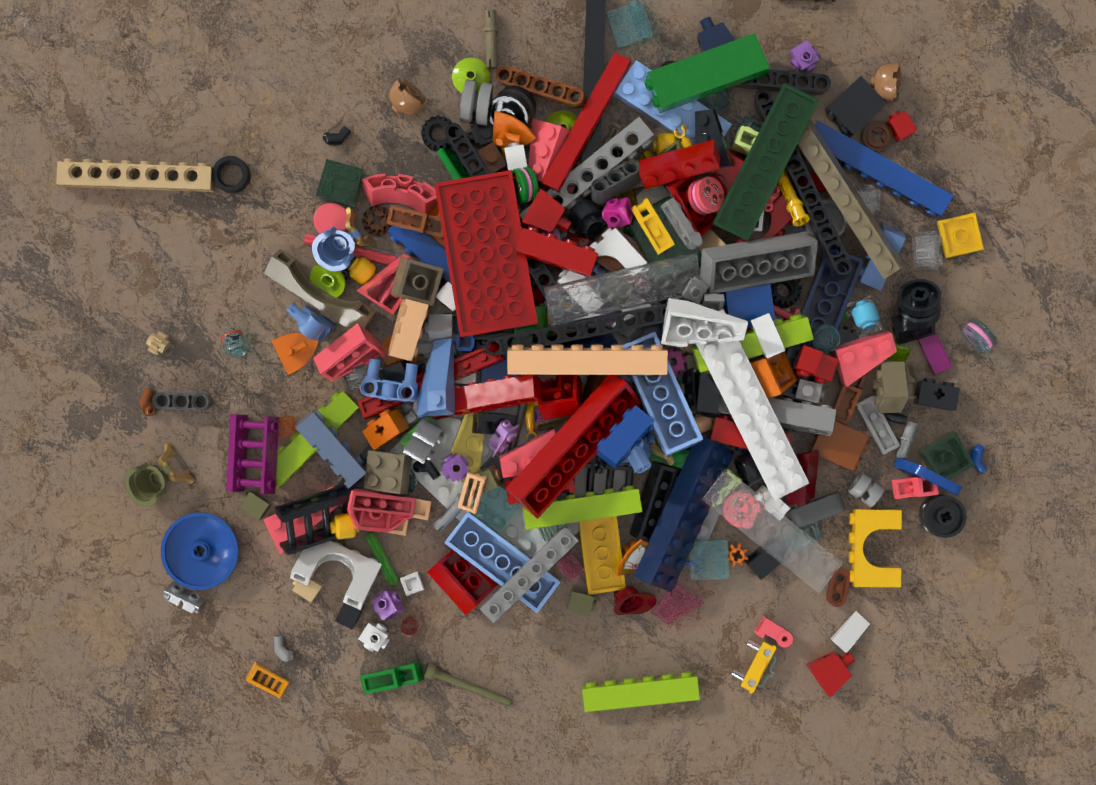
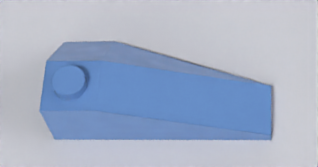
(437, 387)

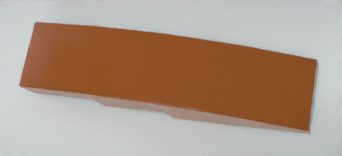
(414, 221)
(847, 400)

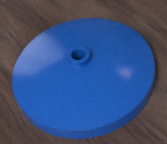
(182, 554)

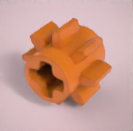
(737, 560)

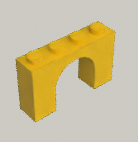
(863, 523)

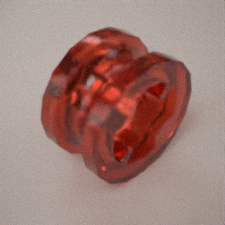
(413, 622)

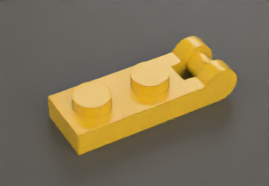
(653, 226)

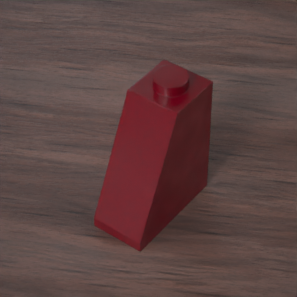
(809, 464)

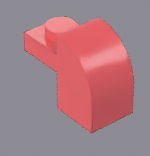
(913, 487)

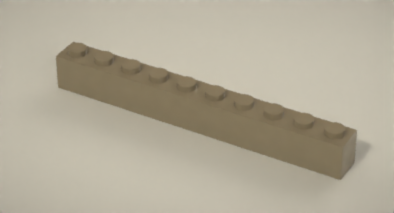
(849, 202)

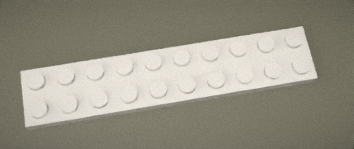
(753, 416)

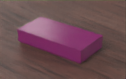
(935, 354)

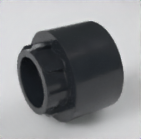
(587, 219)
(747, 470)

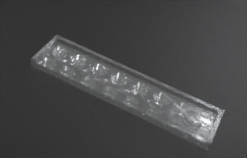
(620, 289)
(772, 531)

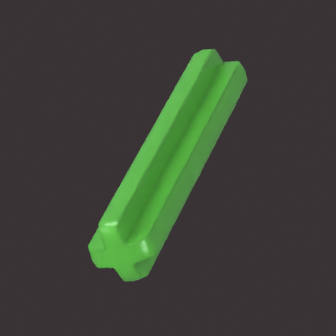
(381, 558)

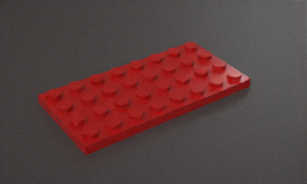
(480, 243)

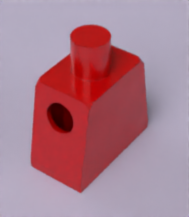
(546, 214)
(831, 671)

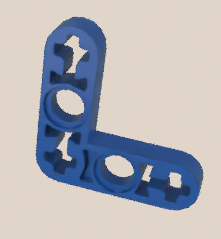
(928, 475)

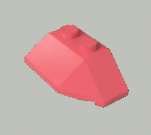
(379, 510)

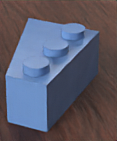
(869, 273)

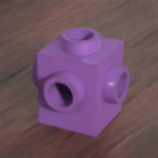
(803, 51)
(451, 460)
(388, 604)

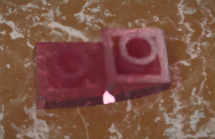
(569, 566)

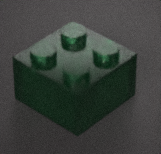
(340, 183)
(946, 456)

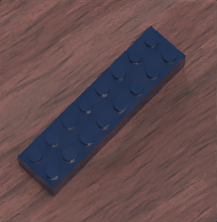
(824, 305)
(682, 515)

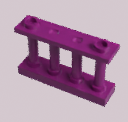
(237, 453)

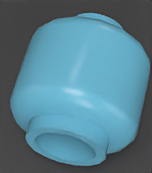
(865, 315)

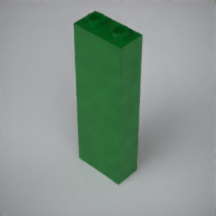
(706, 73)

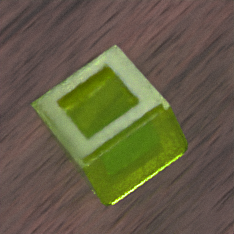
(901, 354)

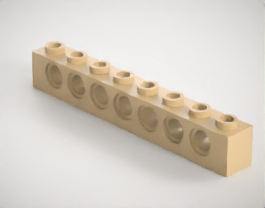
(67, 178)

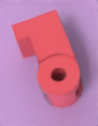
(775, 631)

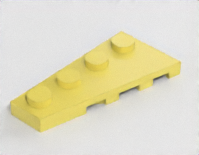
(468, 444)

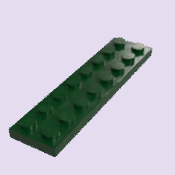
(765, 162)

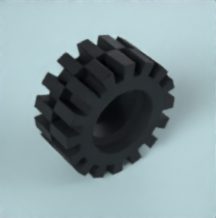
(429, 126)
(793, 297)

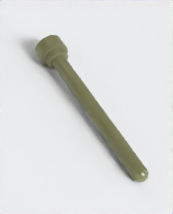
(433, 673)

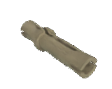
(490, 38)

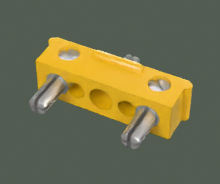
(758, 666)

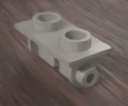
(176, 593)

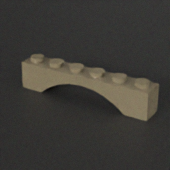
(287, 272)

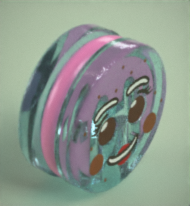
(979, 335)

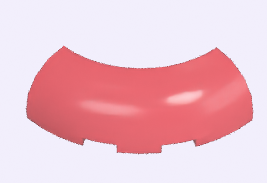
(400, 190)

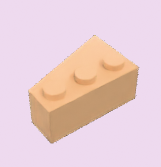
(408, 329)

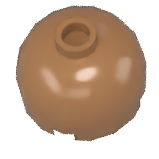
(887, 81)
(406, 98)

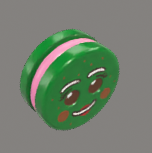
(525, 185)

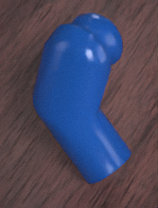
(976, 456)

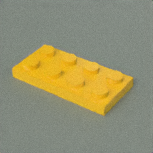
(601, 555)

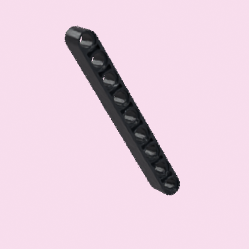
(791, 77)

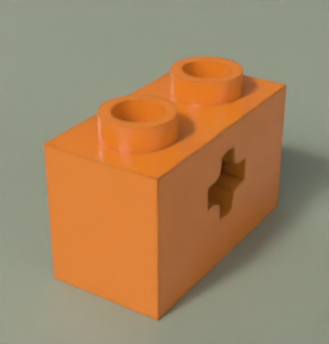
(385, 429)

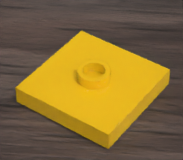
(960, 235)

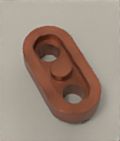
(840, 587)

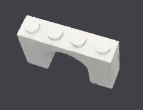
(613, 245)
(363, 569)

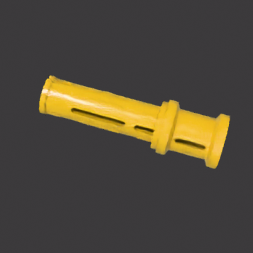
(794, 205)

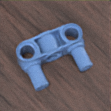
(311, 324)
(388, 389)

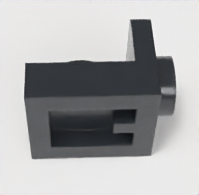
(481, 134)

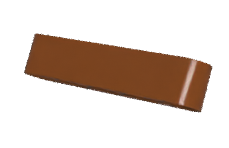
(550, 86)

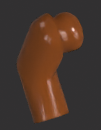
(145, 402)

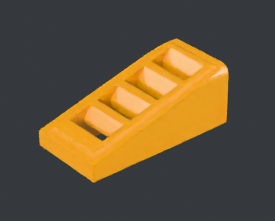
(256, 682)

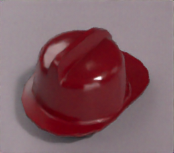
(631, 601)

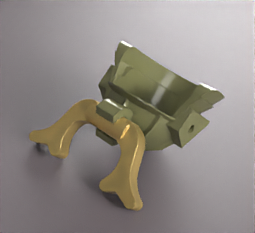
(148, 483)

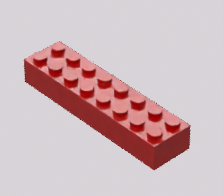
(572, 446)

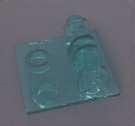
(629, 24)
(495, 508)
(709, 560)

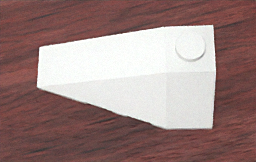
(694, 323)

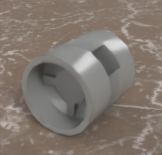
(866, 490)

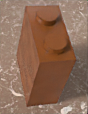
(842, 447)

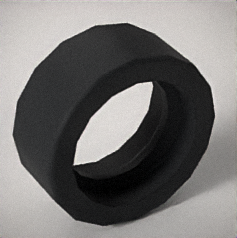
(233, 160)

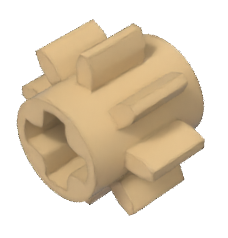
(158, 343)

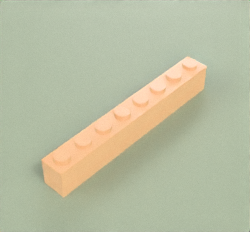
(587, 360)

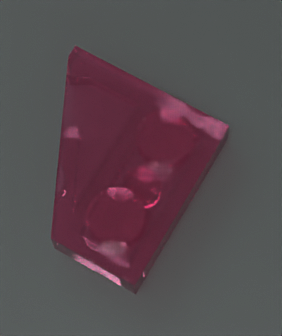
(676, 604)

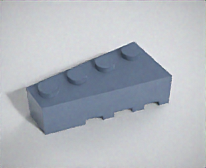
(331, 447)

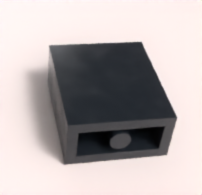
(854, 107)

